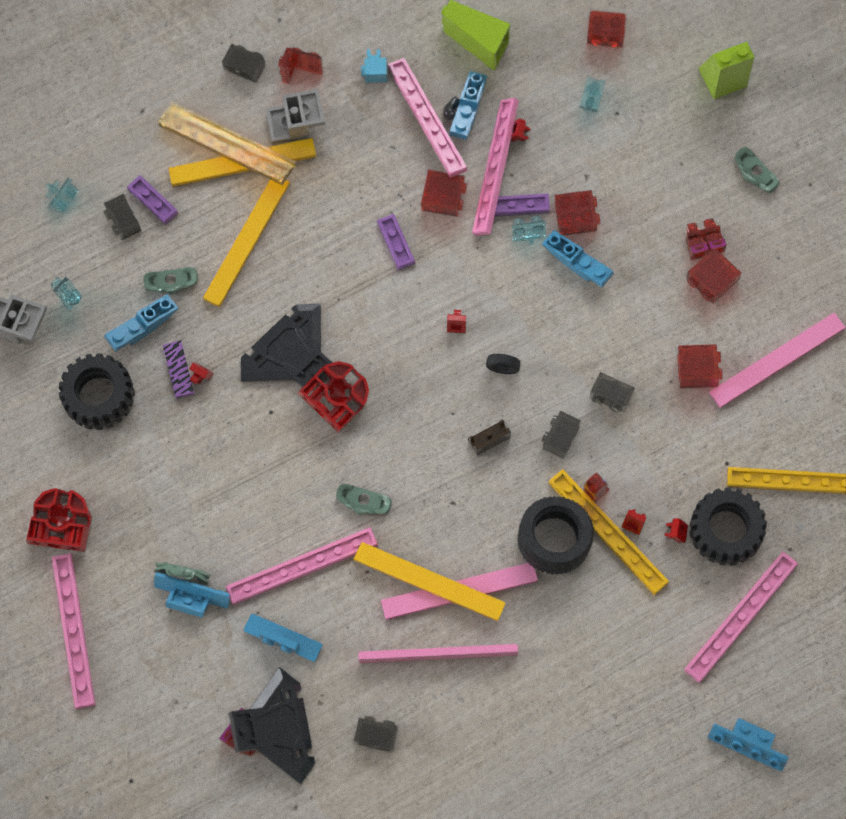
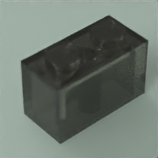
(243, 63)
(122, 217)
(611, 393)
(561, 434)
(376, 734)

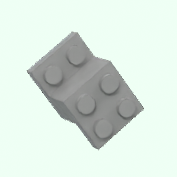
(293, 118)
(20, 318)

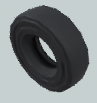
(503, 363)

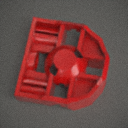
(337, 385)
(75, 534)

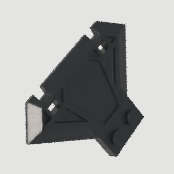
(288, 349)
(276, 727)

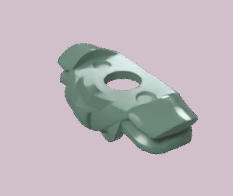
(747, 160)
(184, 278)
(349, 496)
(188, 573)

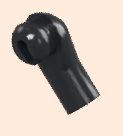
(449, 107)

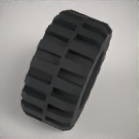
(83, 372)
(733, 502)

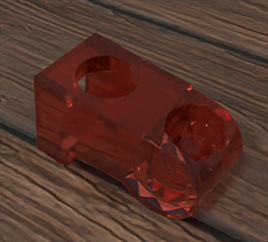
(596, 487)

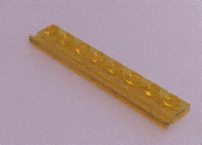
(227, 143)

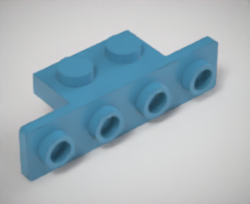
(188, 596)
(282, 637)
(751, 742)

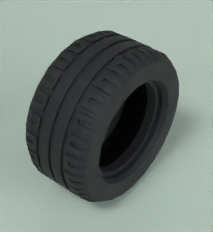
(562, 509)

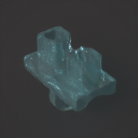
(592, 94)
(67, 189)
(529, 230)
(66, 292)

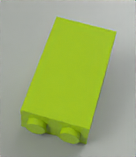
(476, 32)
(728, 70)

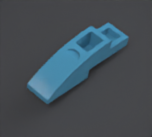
(468, 105)
(577, 260)
(142, 324)

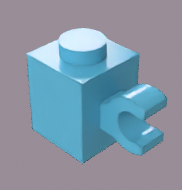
(374, 68)

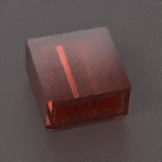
(443, 193)
(576, 212)
(713, 276)
(699, 366)

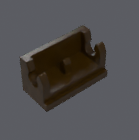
(489, 437)

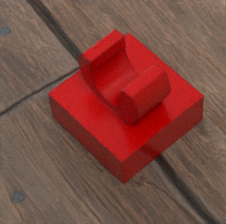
(518, 130)
(456, 322)
(200, 373)
(634, 522)
(678, 530)

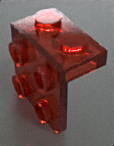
(606, 29)
(297, 59)

